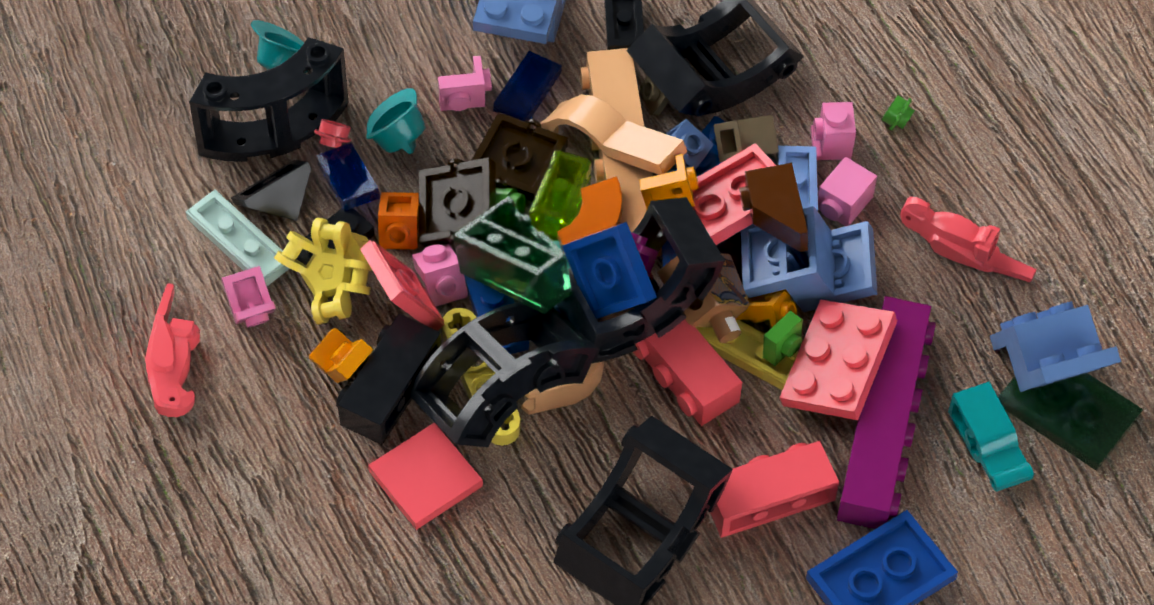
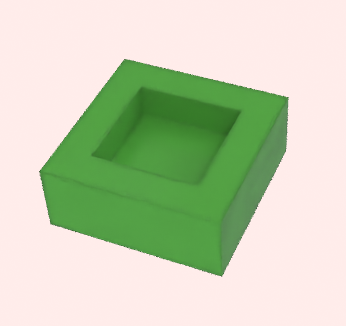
(783, 338)

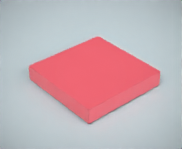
(402, 285)
(425, 475)

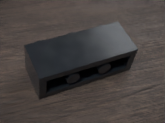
(385, 378)

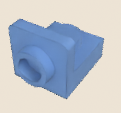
(695, 141)

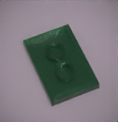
(1075, 414)

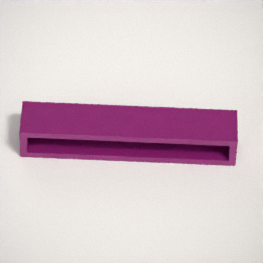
(883, 423)

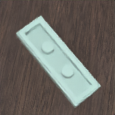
(236, 235)

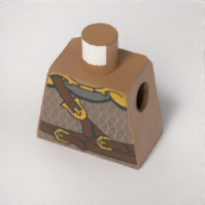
(720, 306)

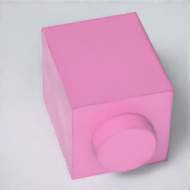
(846, 192)

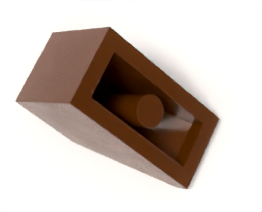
(776, 204)

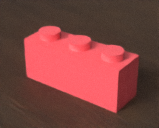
(691, 371)
(775, 488)

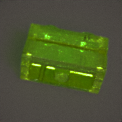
(560, 193)

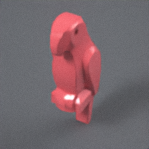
(962, 240)
(170, 358)

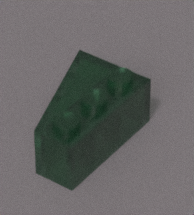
(513, 257)

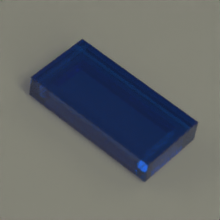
(527, 87)
(348, 176)

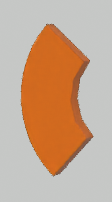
(599, 210)

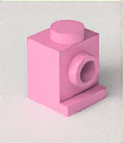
(834, 131)

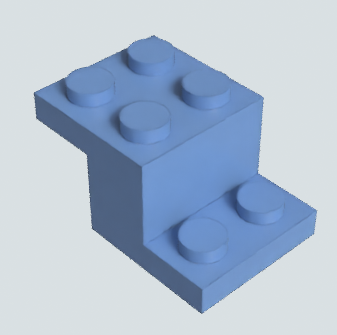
(520, 19)
(834, 268)
(1053, 346)

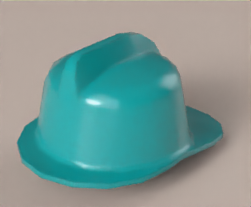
(274, 44)
(397, 122)

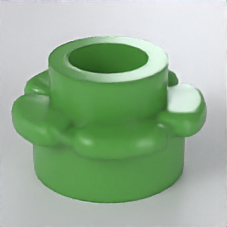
(898, 113)

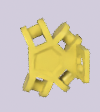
(329, 270)

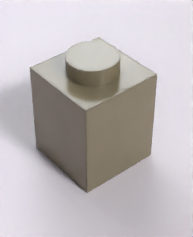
(742, 133)

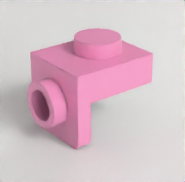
(465, 90)
(441, 274)
(248, 297)

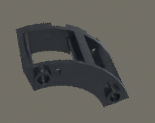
(664, 48)
(283, 127)
(692, 279)
(513, 378)
(681, 457)

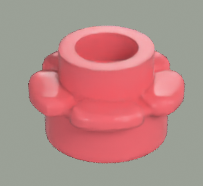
(333, 133)

